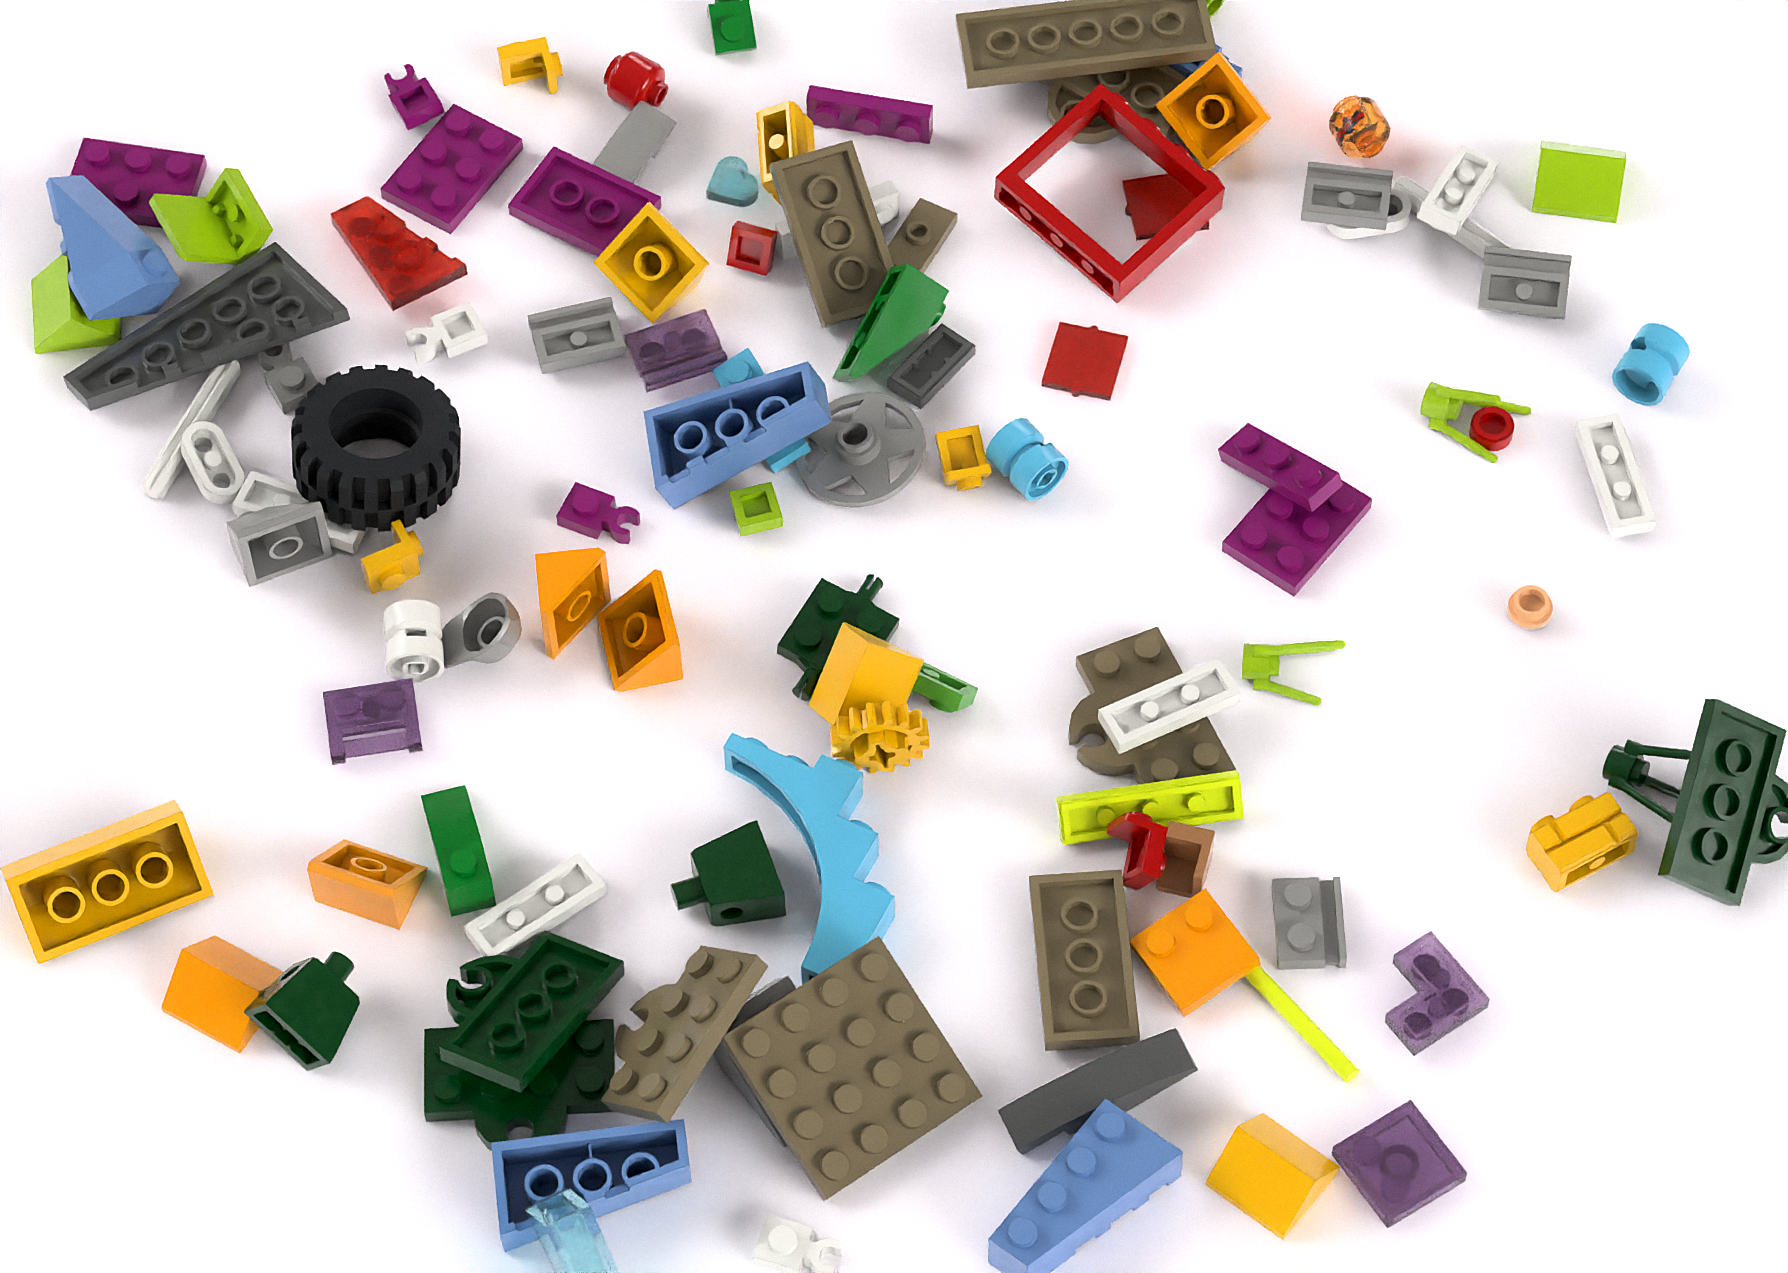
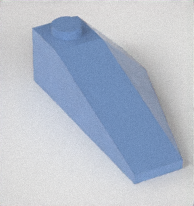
(110, 258)

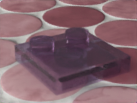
(1399, 1163)

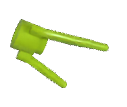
(1446, 403)
(1263, 661)

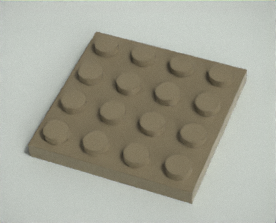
(850, 1068)

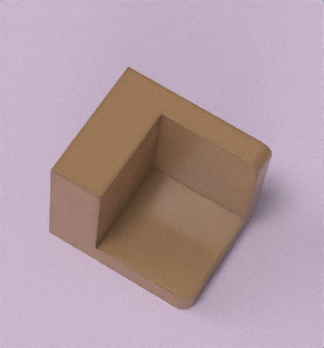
(1188, 859)

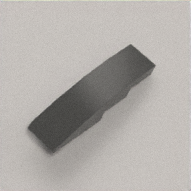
(1122, 1077)

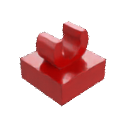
(751, 248)

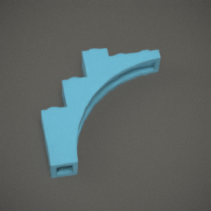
(843, 850)

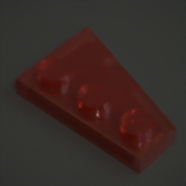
(393, 255)

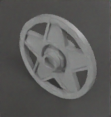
(863, 451)

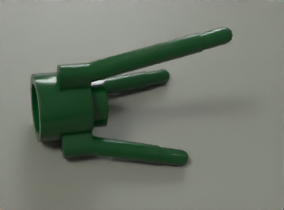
(1627, 768)

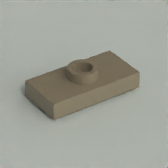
(922, 235)

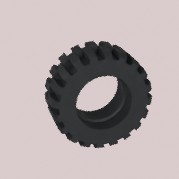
(376, 406)

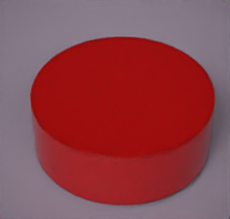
(1492, 428)

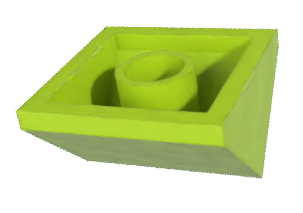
(1579, 181)
(59, 318)

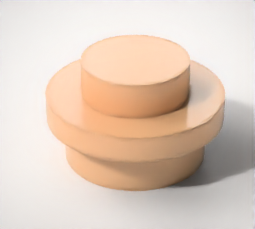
(1530, 607)

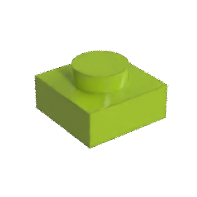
(756, 509)

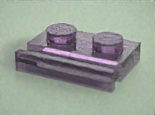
(675, 350)

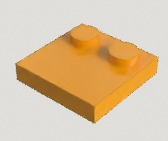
(1194, 952)

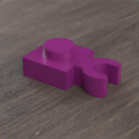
(413, 98)
(592, 511)

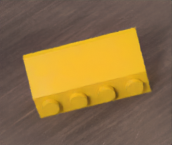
(107, 881)

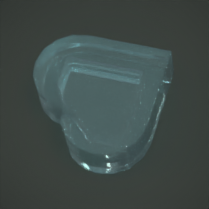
(733, 183)

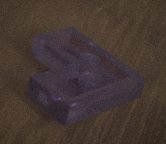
(1443, 997)

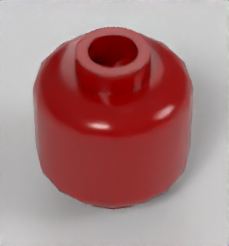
(635, 79)

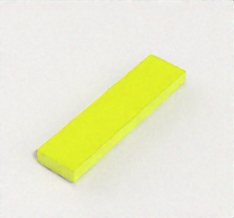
(1182, 800)

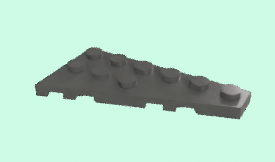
(234, 316)

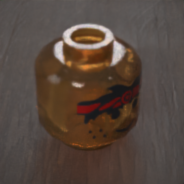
(1359, 126)

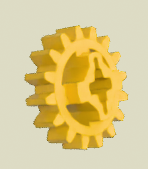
(880, 736)

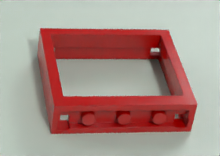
(1066, 237)

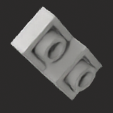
(635, 142)

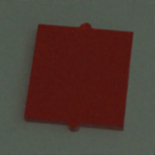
(1154, 203)
(1084, 361)

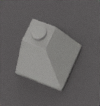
(279, 540)

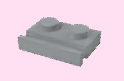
(1347, 195)
(1524, 282)
(576, 335)
(1308, 923)

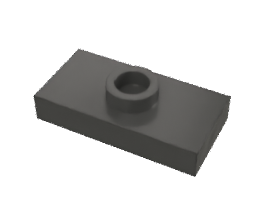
(931, 366)

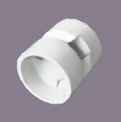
(413, 640)

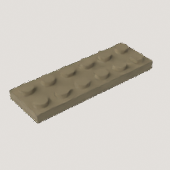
(1080, 39)

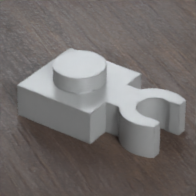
(287, 378)

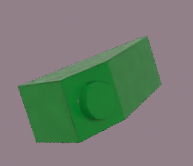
(899, 313)
(458, 850)

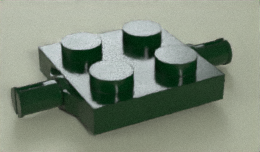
(818, 624)

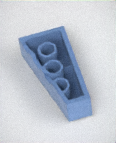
(731, 429)
(601, 1166)
(1086, 1188)

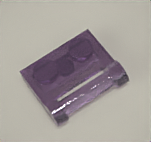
(372, 710)

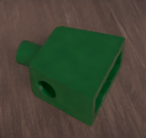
(733, 879)
(308, 1009)

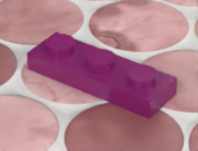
(870, 114)
(1280, 467)

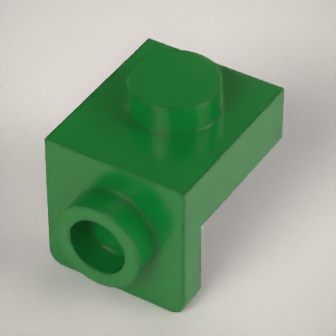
(731, 26)

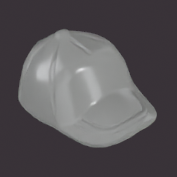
(482, 631)

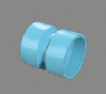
(1650, 364)
(1021, 455)

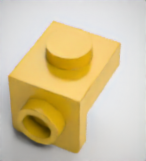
(529, 61)
(962, 457)
(394, 564)

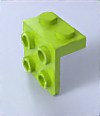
(214, 228)

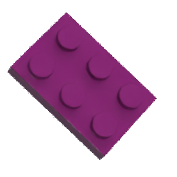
(451, 168)
(136, 172)
(579, 201)
(1291, 542)

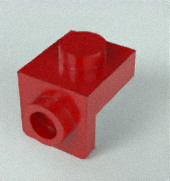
(1145, 850)

